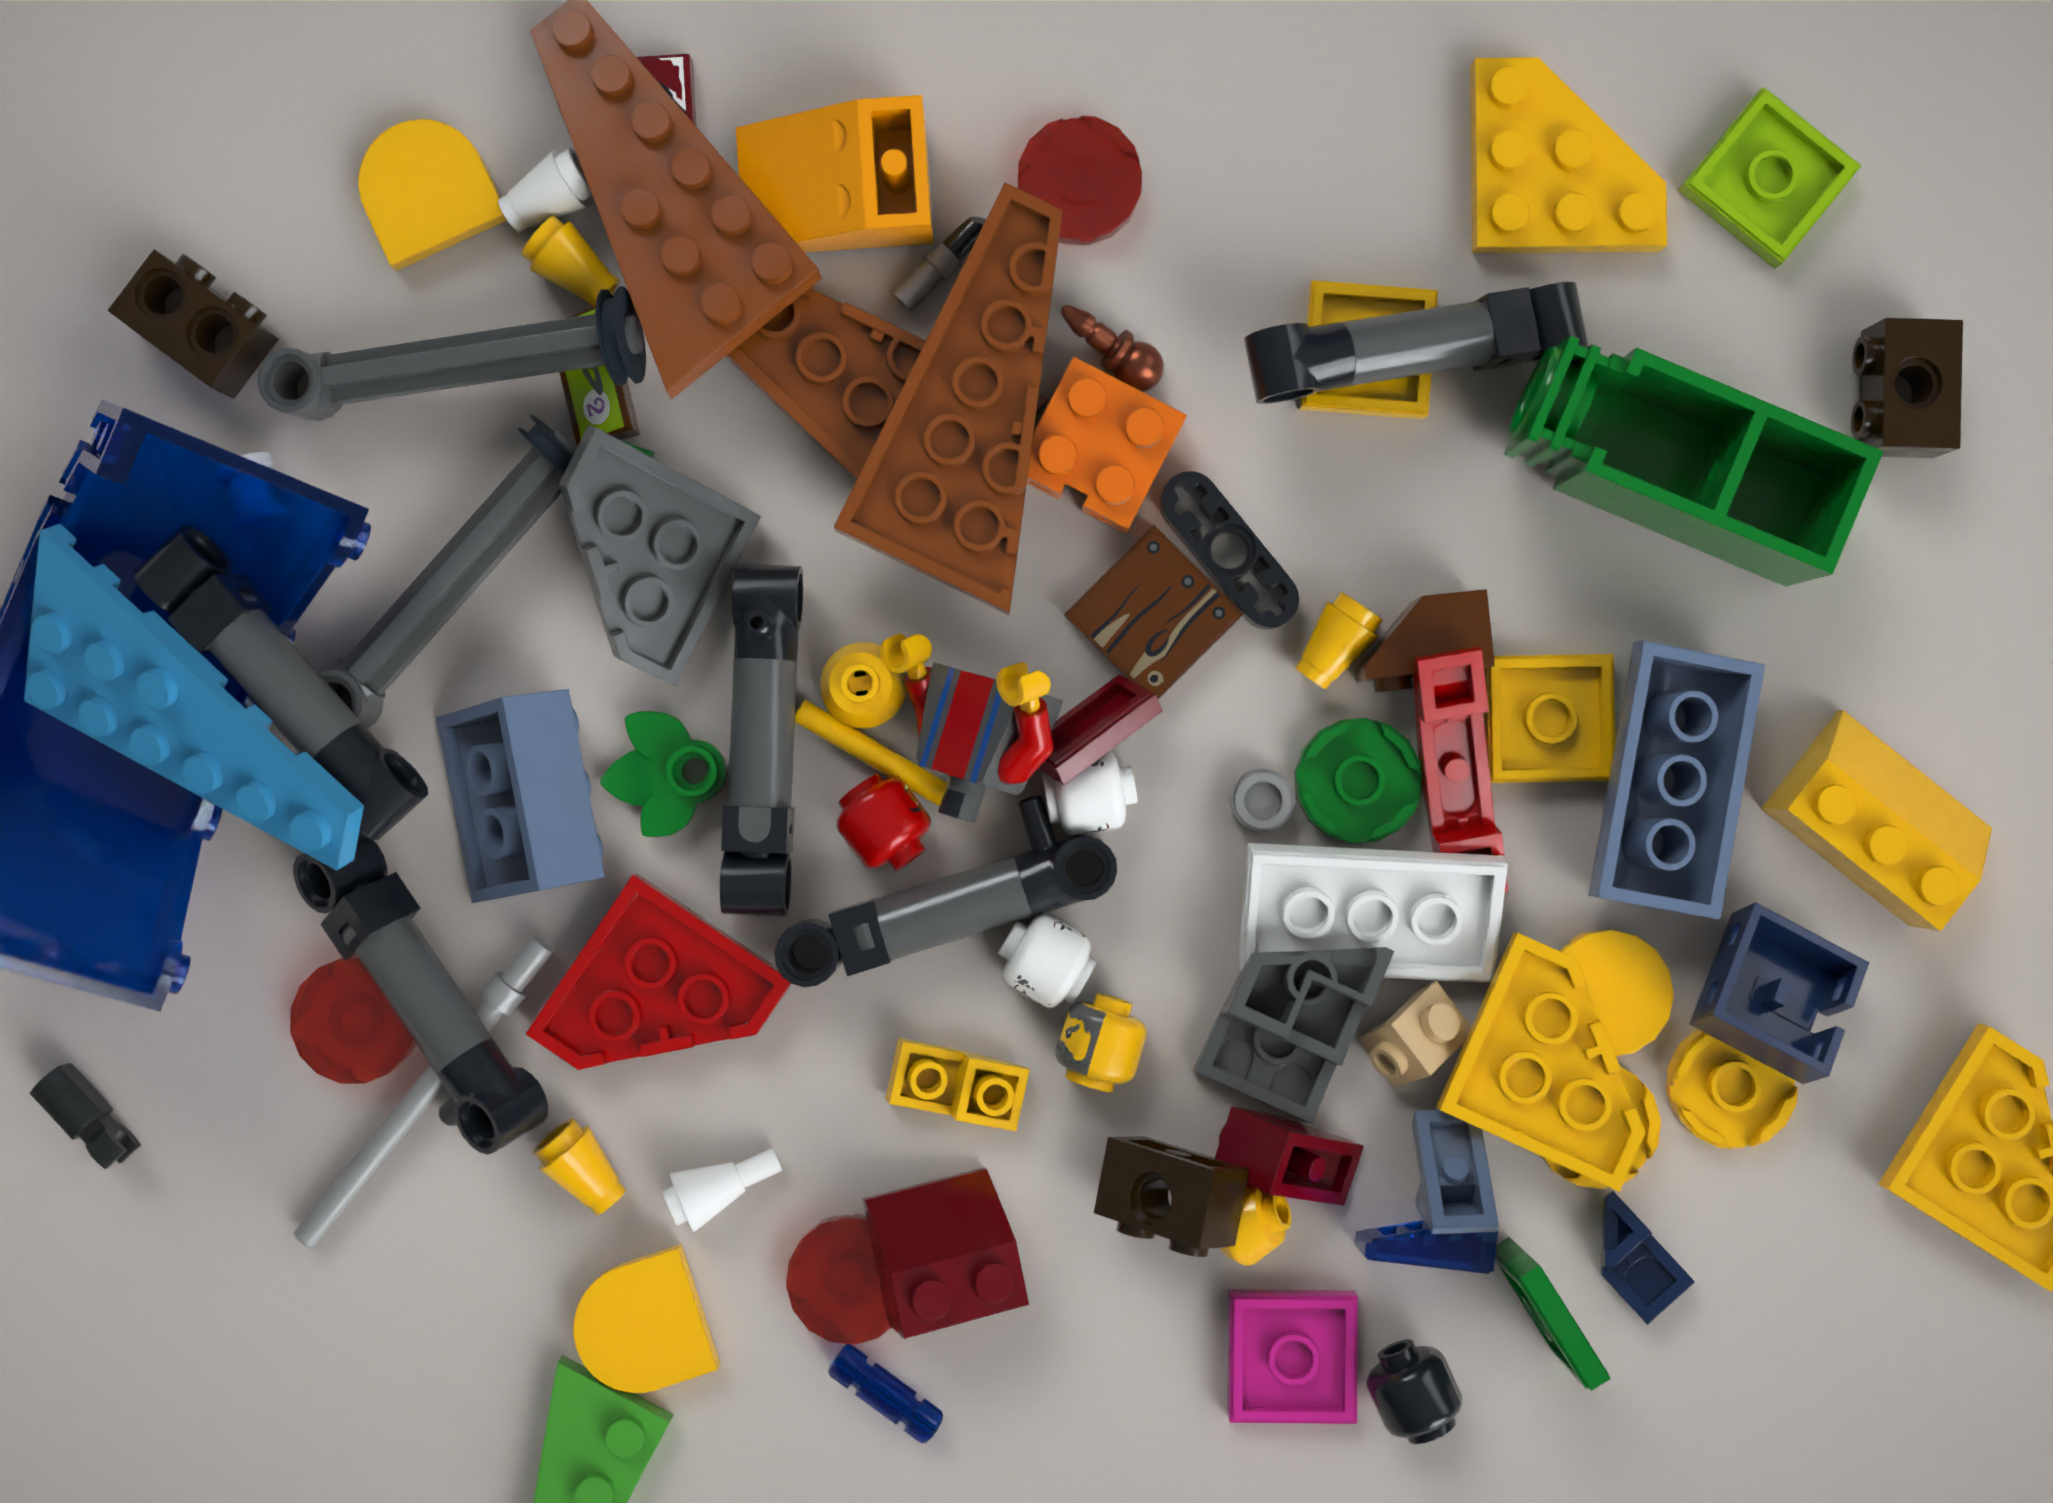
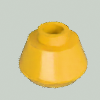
(840, 686)
(1260, 1227)

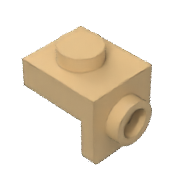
(1416, 1036)

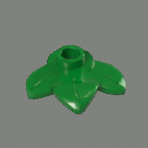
(656, 772)

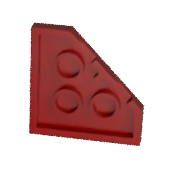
(655, 985)

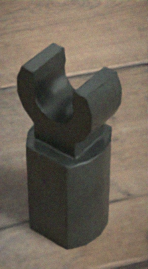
(84, 1115)

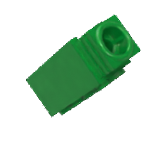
(1693, 459)

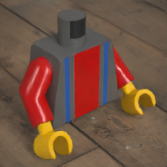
(973, 724)

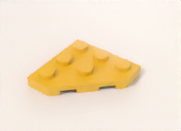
(1553, 169)
(1545, 1068)
(1986, 1155)

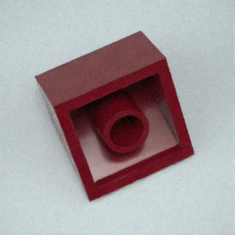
(944, 1253)

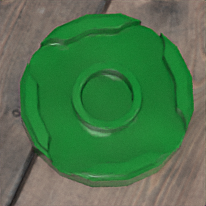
(1358, 780)

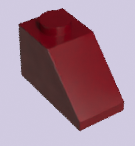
(1289, 1156)

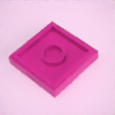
(1292, 1356)

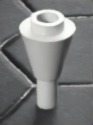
(707, 1190)

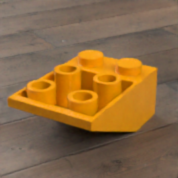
(844, 173)

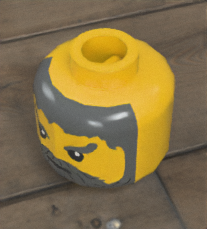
(1101, 1043)

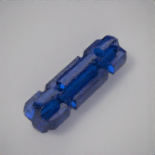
(885, 1393)

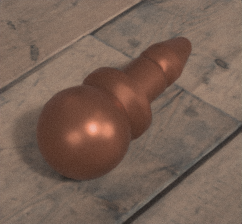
(1133, 362)

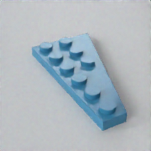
(166, 707)

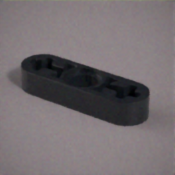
(1187, 523)

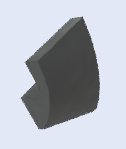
(1291, 1024)

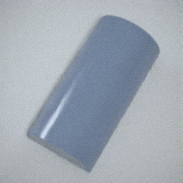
(1676, 779)

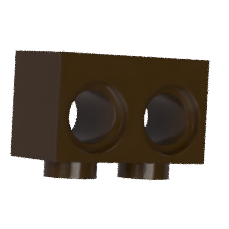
(191, 329)

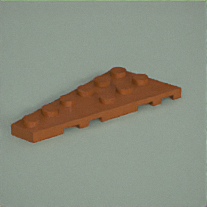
(683, 225)
(832, 372)
(958, 443)

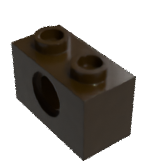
(1931, 361)
(1203, 1192)

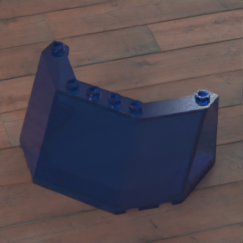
(89, 839)

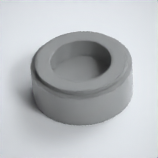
(1261, 800)

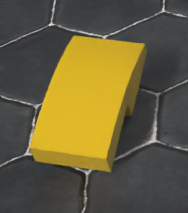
(957, 1084)

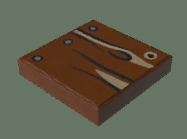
(1153, 613)

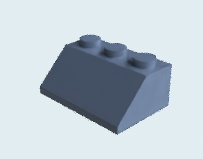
(520, 795)

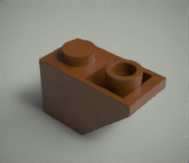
(1427, 628)

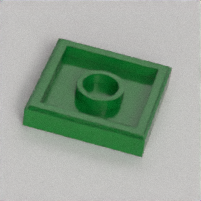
(1550, 1314)

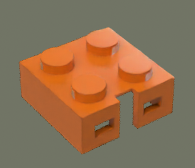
(1102, 443)

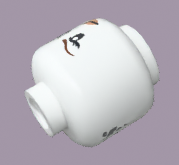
(1093, 799)
(1047, 960)

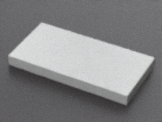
(1425, 906)

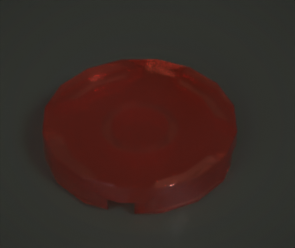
(1087, 173)
(347, 1025)
(837, 1282)

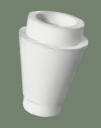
(548, 190)

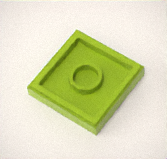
(1769, 177)

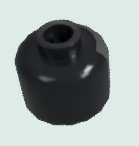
(1414, 1392)

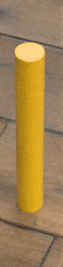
(870, 752)

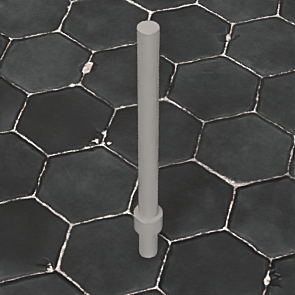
(500, 997)

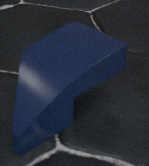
(1638, 1263)

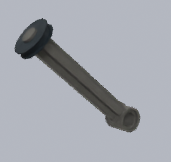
(604, 338)
(454, 573)

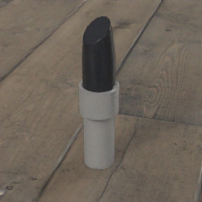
(938, 263)

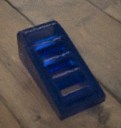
(1415, 1245)

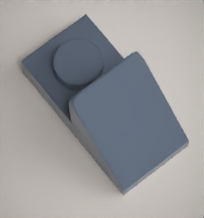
(1454, 1175)

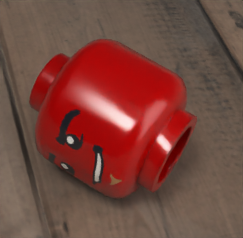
(883, 822)

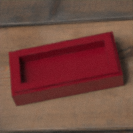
(1098, 726)

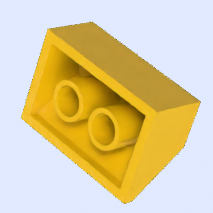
(1882, 824)

